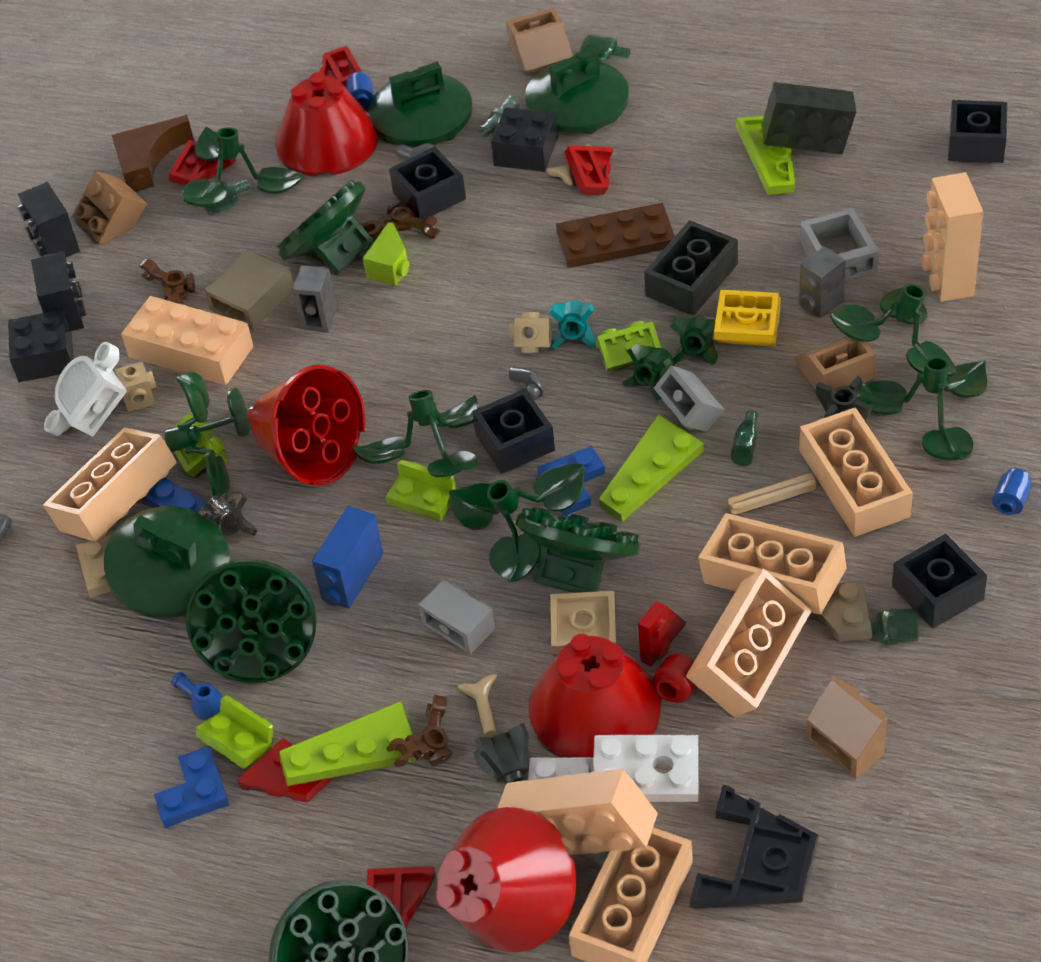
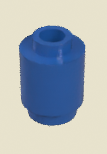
(360, 88)
(1012, 491)

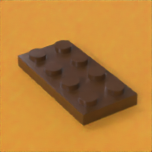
(614, 235)

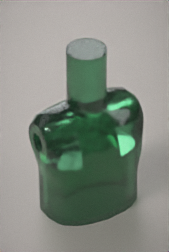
(607, 47)
(231, 198)
(745, 440)
(895, 626)

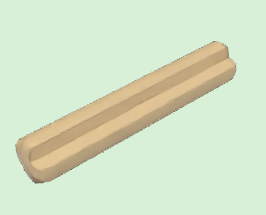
(771, 494)

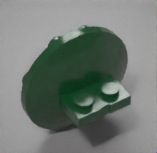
(580, 92)
(421, 107)
(331, 231)
(573, 548)
(161, 558)
(251, 620)
(340, 925)

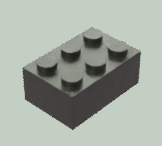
(808, 118)
(691, 267)

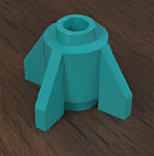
(572, 322)

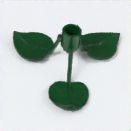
(225, 145)
(902, 304)
(969, 381)
(426, 413)
(187, 436)
(516, 555)

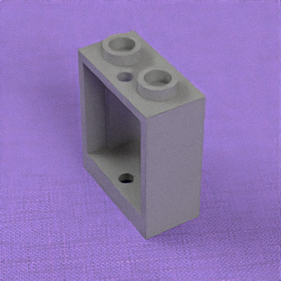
(861, 260)

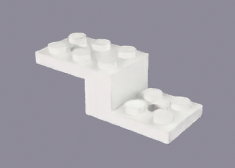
(638, 757)

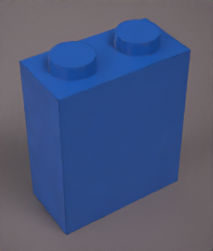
(347, 557)

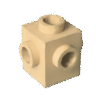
(542, 332)
(138, 386)

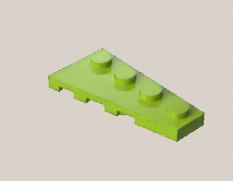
(771, 162)
(651, 465)
(347, 748)

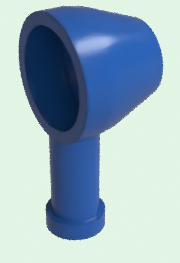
(202, 706)

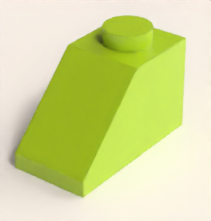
(387, 257)

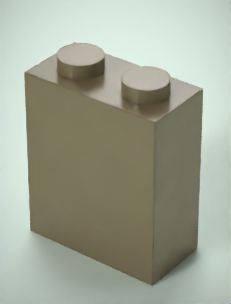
(250, 289)

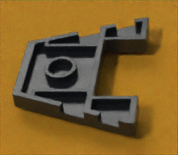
(772, 862)

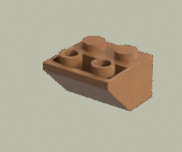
(538, 40)
(108, 207)
(837, 363)
(847, 728)

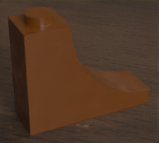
(144, 148)

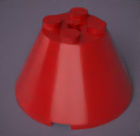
(324, 129)
(311, 424)
(590, 693)
(509, 880)

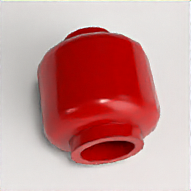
(671, 678)

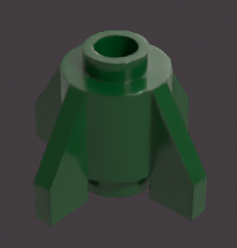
(695, 338)
(650, 366)

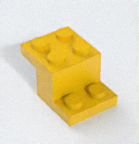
(747, 318)

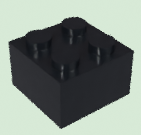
(977, 131)
(524, 139)
(427, 183)
(47, 221)
(57, 288)
(40, 345)
(513, 430)
(939, 580)

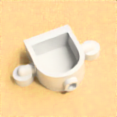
(86, 392)

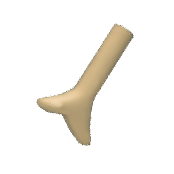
(563, 172)
(480, 692)

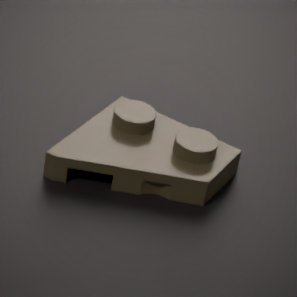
(848, 613)

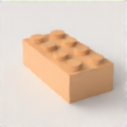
(952, 237)
(187, 340)
(855, 472)
(110, 484)
(798, 560)
(749, 643)
(589, 809)
(631, 900)

